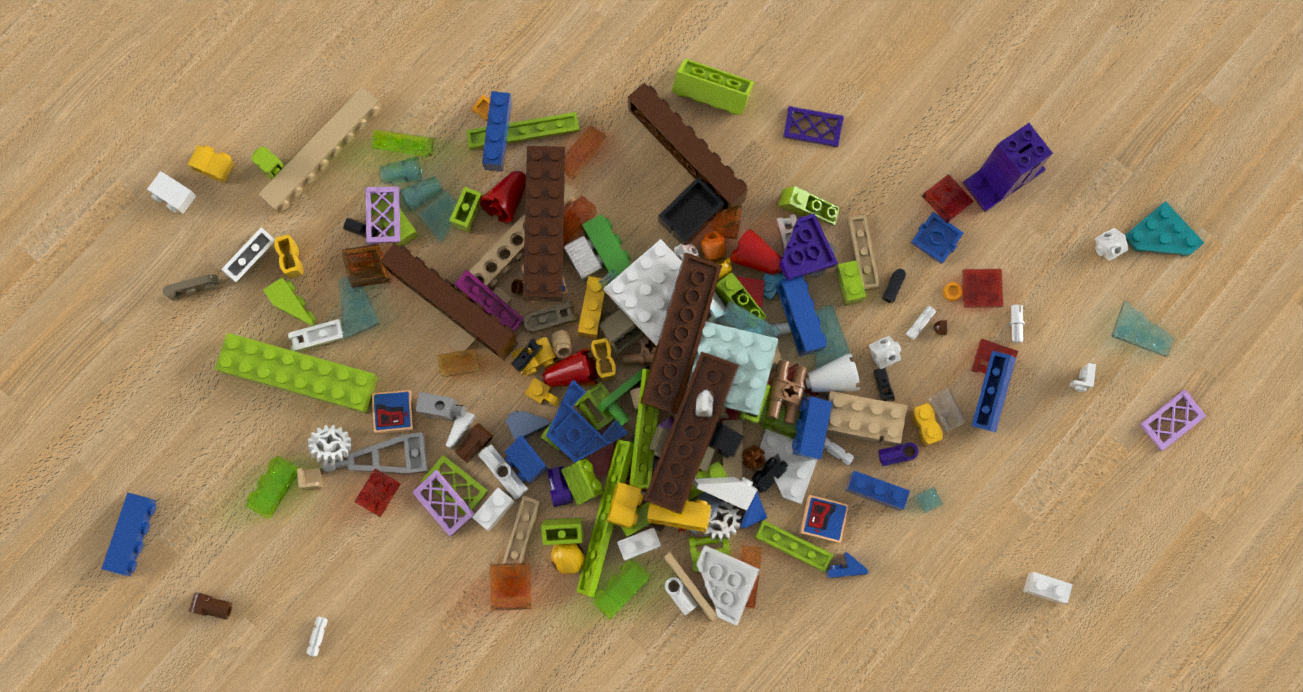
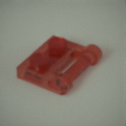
(984, 352)

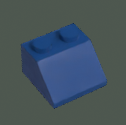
(526, 460)

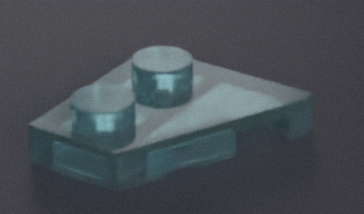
(438, 214)

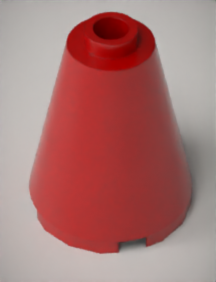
(505, 197)
(756, 254)
(574, 367)

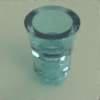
(402, 171)
(420, 193)

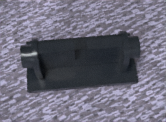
(762, 479)

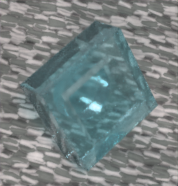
(929, 499)

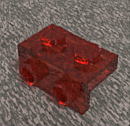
(377, 492)

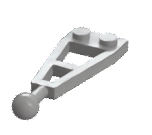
(414, 453)

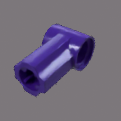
(896, 454)
(559, 490)

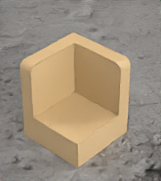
(310, 478)

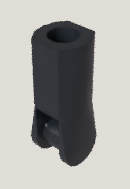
(357, 227)
(894, 286)
(524, 358)
(883, 382)

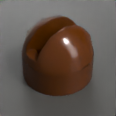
(517, 287)
(940, 327)

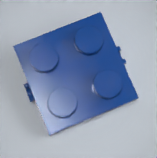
(937, 238)

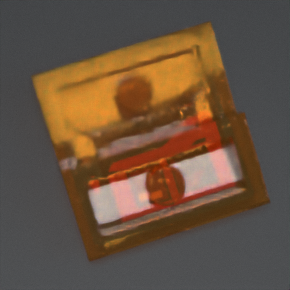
(364, 266)

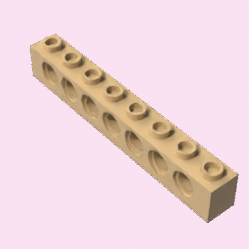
(506, 244)

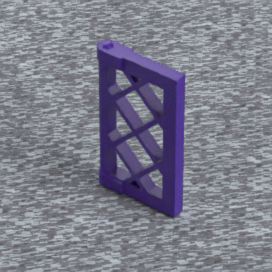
(818, 140)

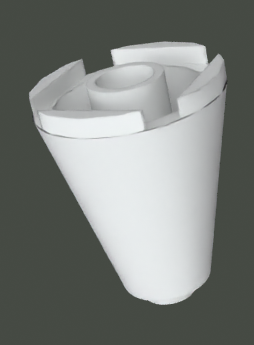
(835, 376)

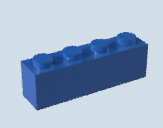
(497, 131)
(801, 316)
(993, 391)
(129, 534)

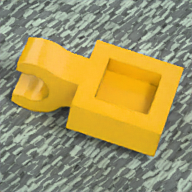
(539, 392)

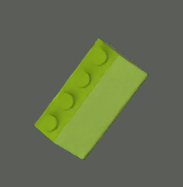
(712, 86)

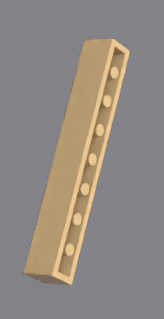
(320, 150)

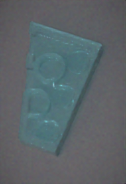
(834, 336)

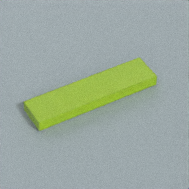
(793, 546)

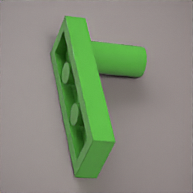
(610, 401)

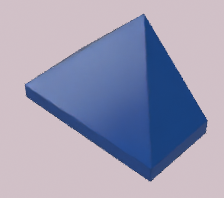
(754, 513)

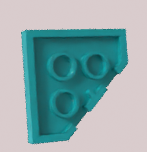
(1164, 233)

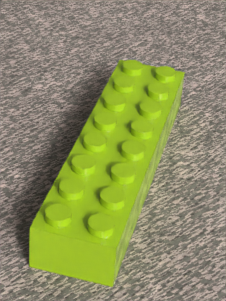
(296, 373)

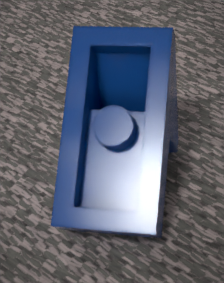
(852, 568)

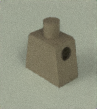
(619, 330)

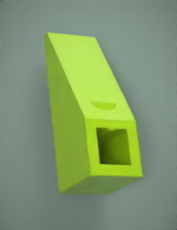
(803, 204)
(732, 290)
(284, 299)

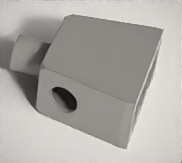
(439, 407)

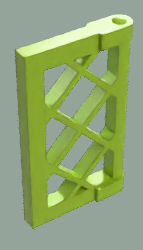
(470, 481)

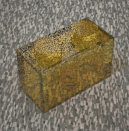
(459, 363)

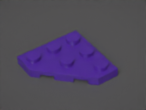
(806, 250)

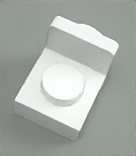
(1087, 376)

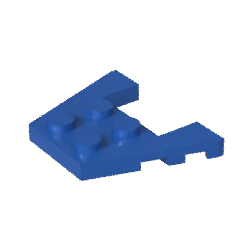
(574, 434)

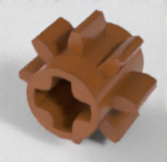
(753, 457)

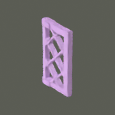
(396, 223)
(1155, 434)
(428, 503)

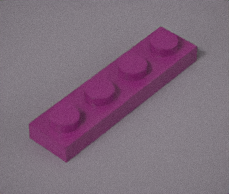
(488, 299)

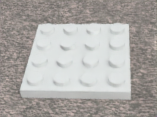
(647, 288)

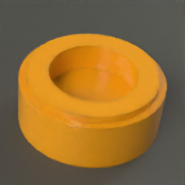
(952, 291)

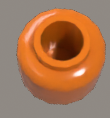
(713, 246)

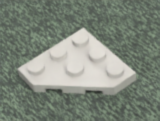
(795, 480)
(727, 582)

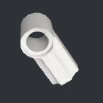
(681, 597)

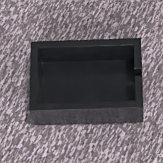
(691, 211)

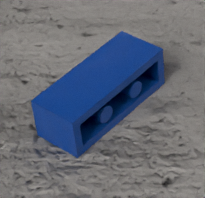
(811, 428)
(877, 490)

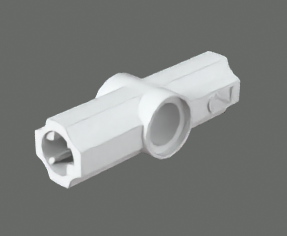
(511, 480)

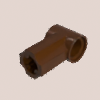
(476, 440)
(206, 605)

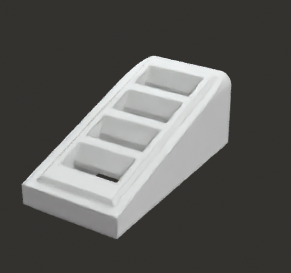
(704, 404)
(459, 428)

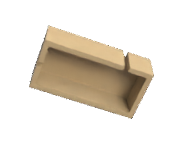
(866, 418)

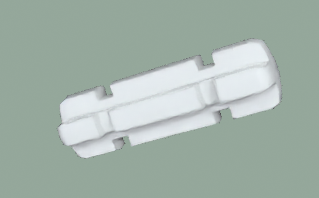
(920, 322)
(838, 451)
(317, 636)

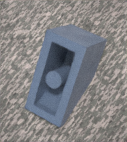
(525, 424)

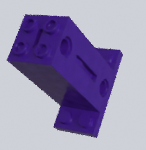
(1009, 167)

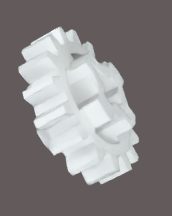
(329, 444)
(726, 515)

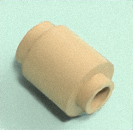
(561, 344)

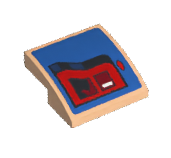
(392, 411)
(824, 519)

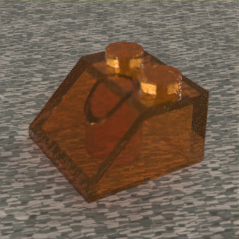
(510, 586)

